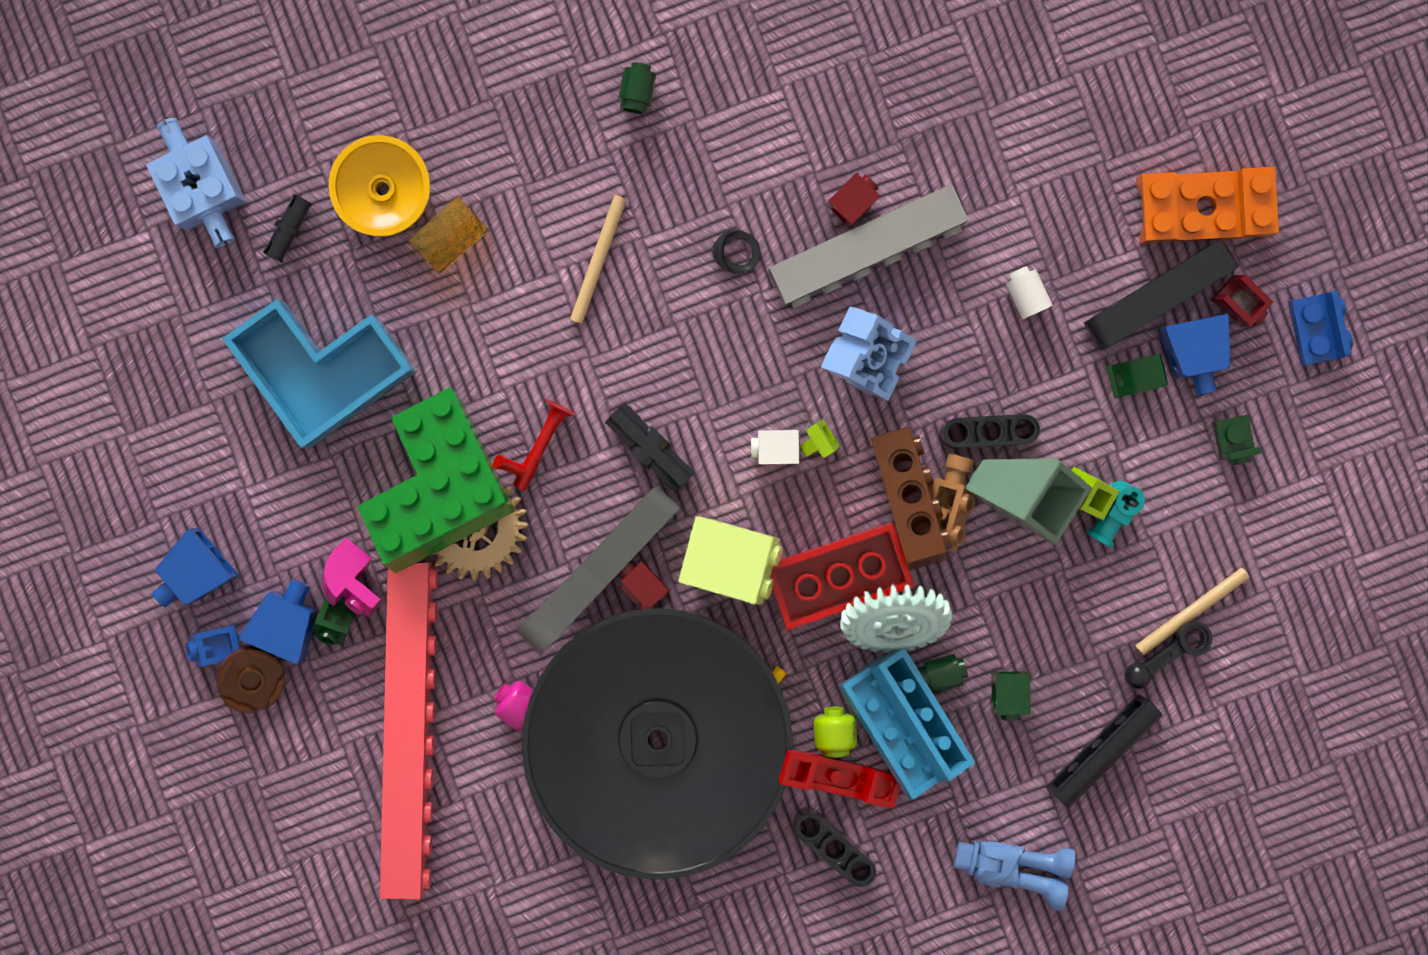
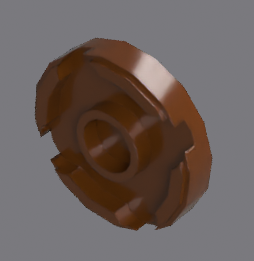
(250, 679)

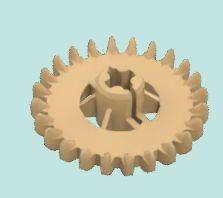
(499, 550)

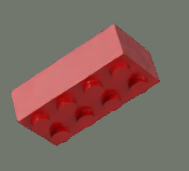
(833, 574)

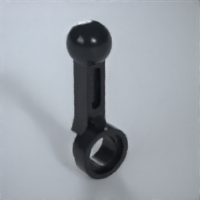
(1139, 674)

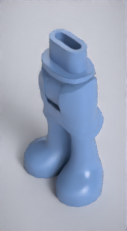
(999, 865)

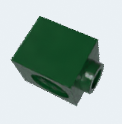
(1010, 694)

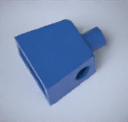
(1198, 350)
(192, 570)
(283, 624)

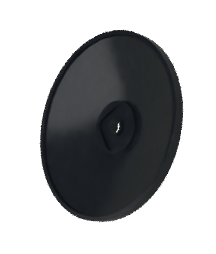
(644, 805)

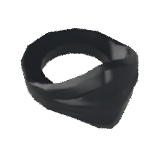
(728, 237)

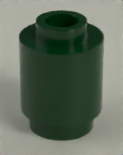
(636, 88)
(944, 673)

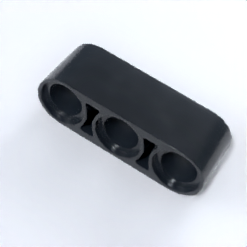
(1005, 431)
(842, 861)

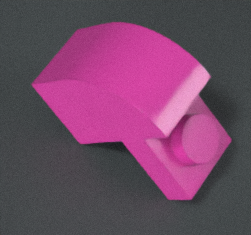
(341, 578)

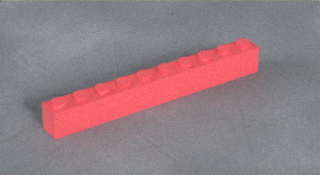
(407, 731)

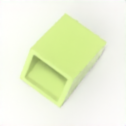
(730, 560)

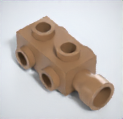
(946, 490)

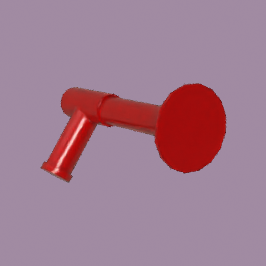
(525, 472)

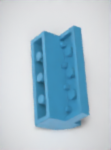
(906, 723)

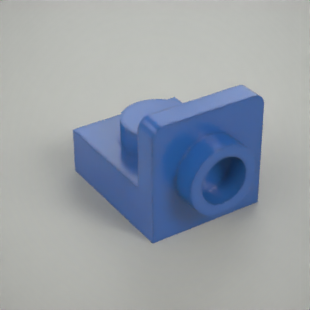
(211, 646)

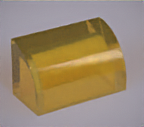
(448, 235)

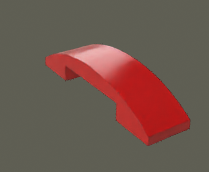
(839, 777)

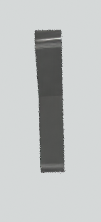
(597, 570)

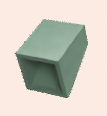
(1031, 493)

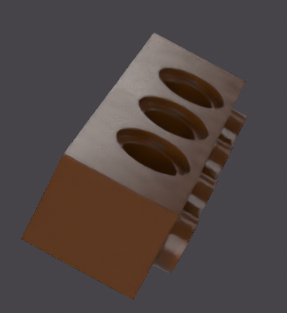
(889, 451)

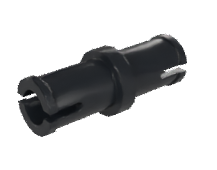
(287, 228)

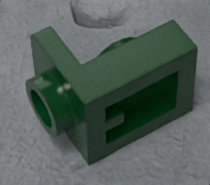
(1235, 440)
(333, 623)

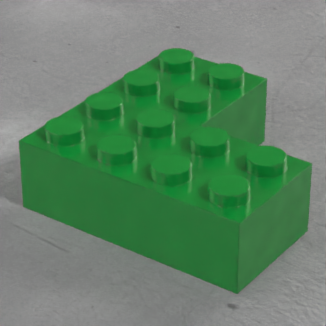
(448, 497)

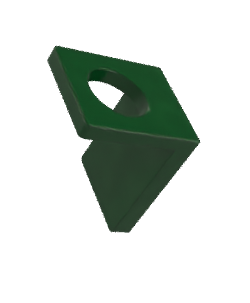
(1137, 375)

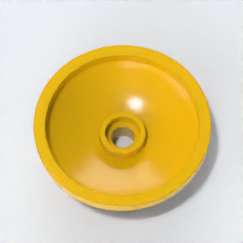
(363, 169)

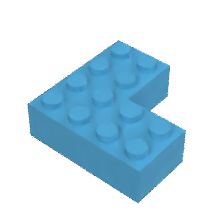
(315, 387)

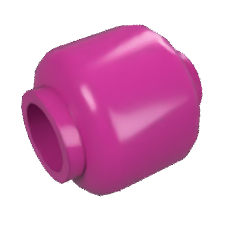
(512, 703)

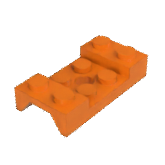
(1241, 203)

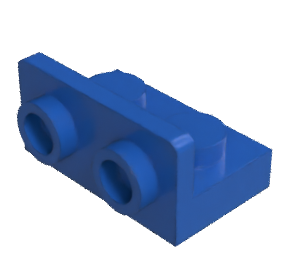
(1320, 328)

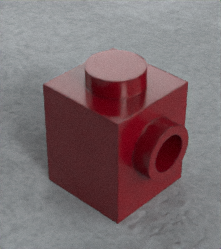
(854, 199)

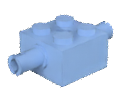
(176, 174)

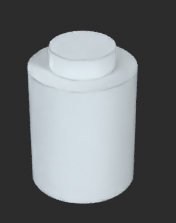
(1028, 292)

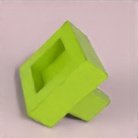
(821, 440)

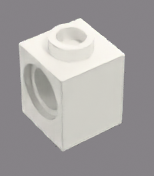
(776, 447)

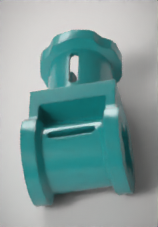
(1119, 513)

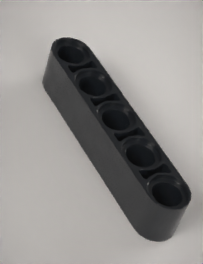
(1161, 294)

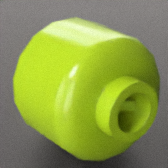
(835, 732)

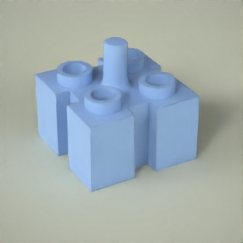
(868, 353)

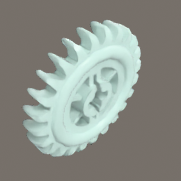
(896, 620)

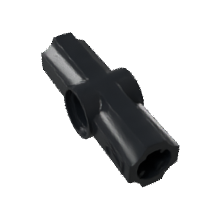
(649, 447)

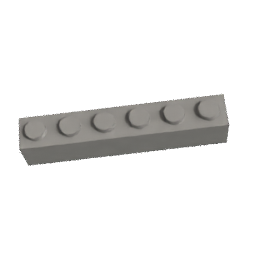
(867, 246)

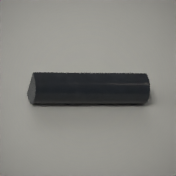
(1104, 750)

